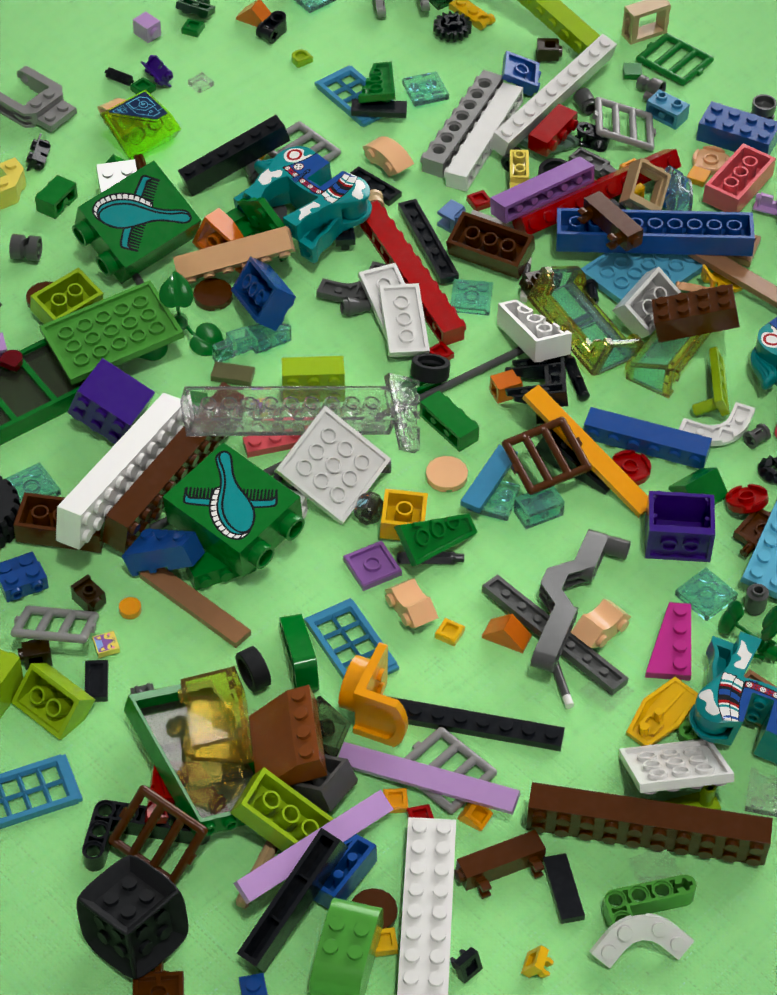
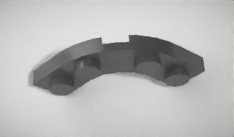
(336, 291)

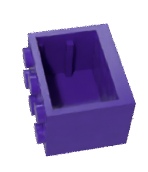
(110, 401)
(679, 526)

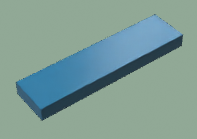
(487, 480)

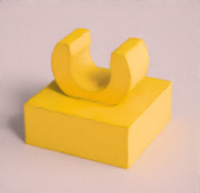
(535, 962)

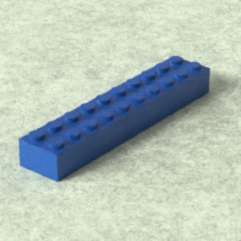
(664, 233)

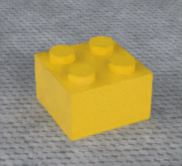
(401, 508)

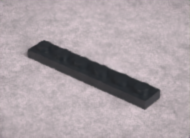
(428, 241)

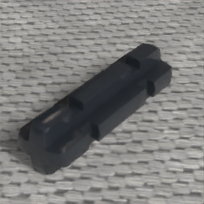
(119, 76)

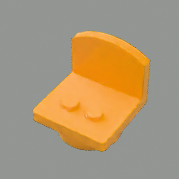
(362, 692)

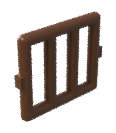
(549, 481)
(161, 806)

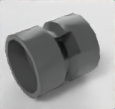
(764, 106)
(25, 247)

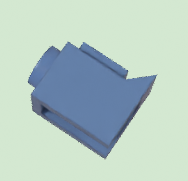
(450, 214)

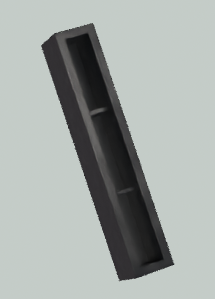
(234, 155)
(292, 900)

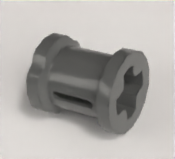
(754, 437)

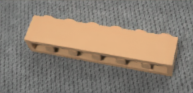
(235, 254)

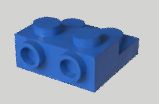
(521, 72)
(22, 577)

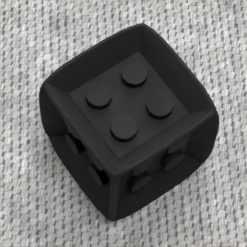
(132, 916)

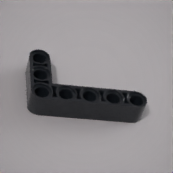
(106, 824)

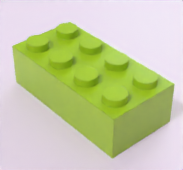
(277, 810)

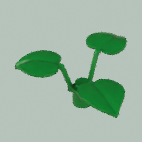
(178, 293)
(767, 647)

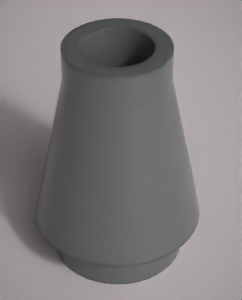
(352, 306)

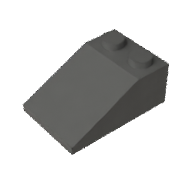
(330, 789)

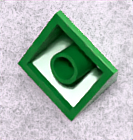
(702, 482)

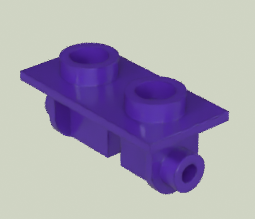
(161, 75)

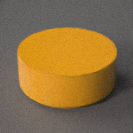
(130, 608)

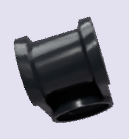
(272, 26)
(590, 138)

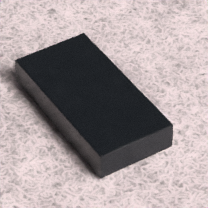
(97, 679)

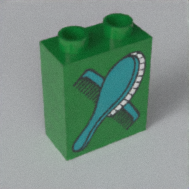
(135, 222)
(235, 510)

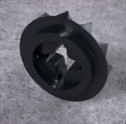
(766, 471)

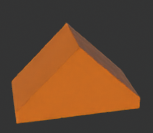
(254, 13)
(507, 632)

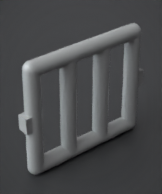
(309, 134)
(615, 135)
(62, 634)
(456, 745)

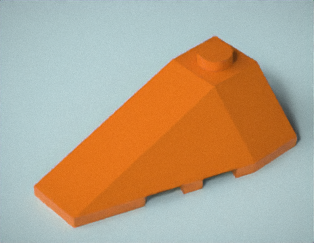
(215, 230)

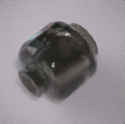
(368, 508)

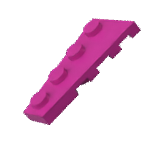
(673, 645)

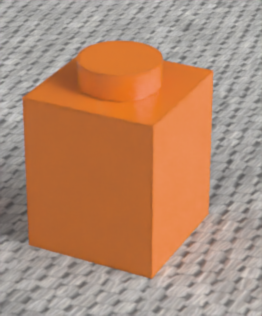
(502, 381)

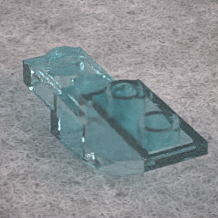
(680, 191)
(250, 338)

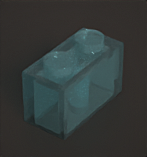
(539, 507)

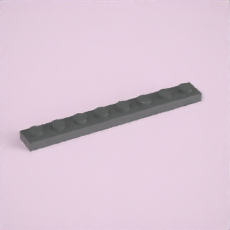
(574, 651)

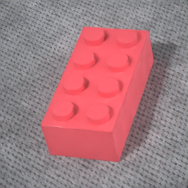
(739, 179)

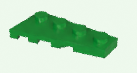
(379, 84)
(434, 536)

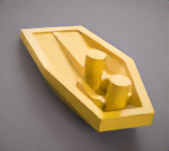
(662, 712)

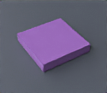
(372, 565)

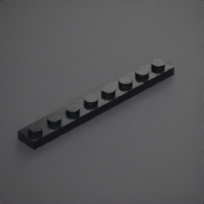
(484, 725)

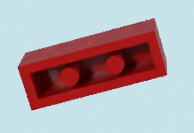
(552, 130)

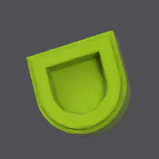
(301, 58)

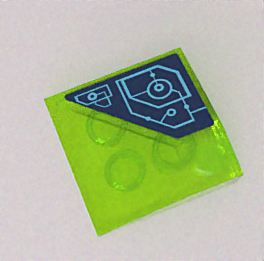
(140, 124)

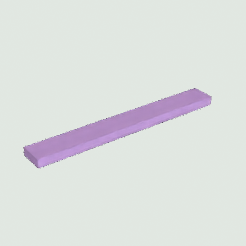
(431, 778)
(342, 827)

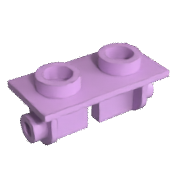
(765, 204)

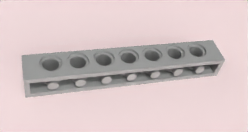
(460, 124)

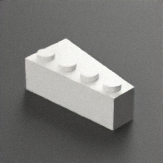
(532, 332)

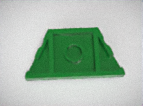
(261, 215)

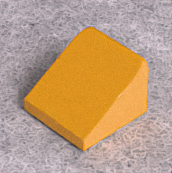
(475, 816)

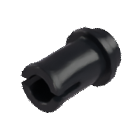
(591, 288)

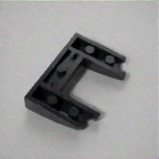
(551, 370)

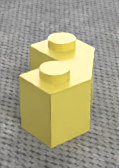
(11, 182)

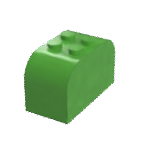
(346, 949)

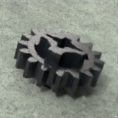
(452, 26)

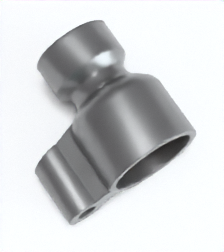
(650, 85)

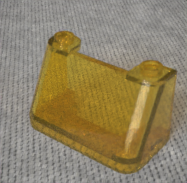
(217, 718)

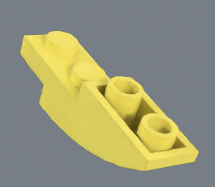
(518, 167)

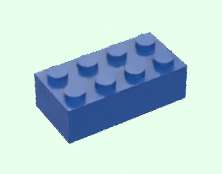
(732, 127)
(263, 293)

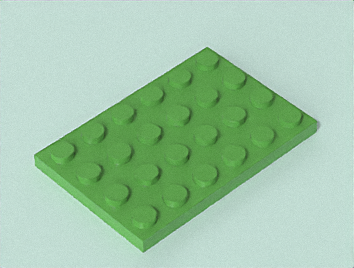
(112, 330)

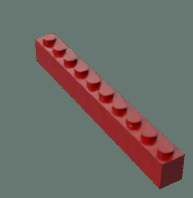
(610, 185)
(393, 248)

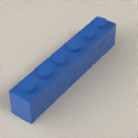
(647, 438)

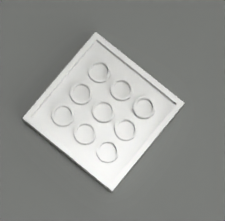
(332, 465)
(676, 766)

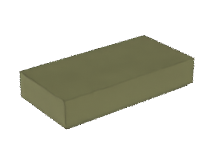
(232, 374)

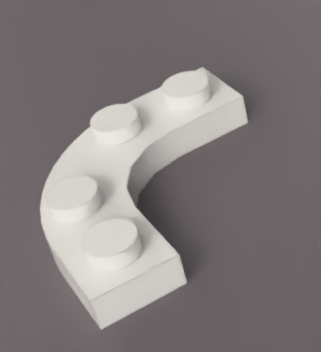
(726, 432)
(638, 928)

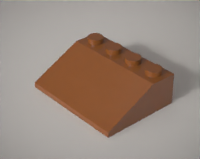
(289, 737)

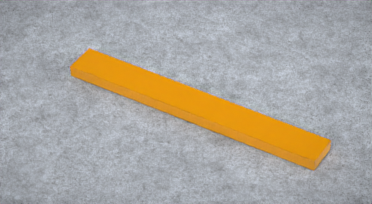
(601, 463)

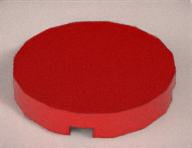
(634, 465)
(747, 499)

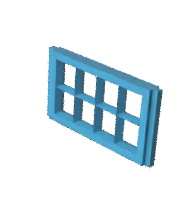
(322, 86)
(331, 614)
(66, 778)

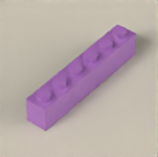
(542, 189)

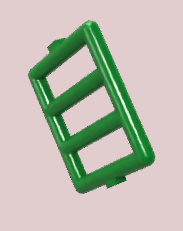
(678, 44)

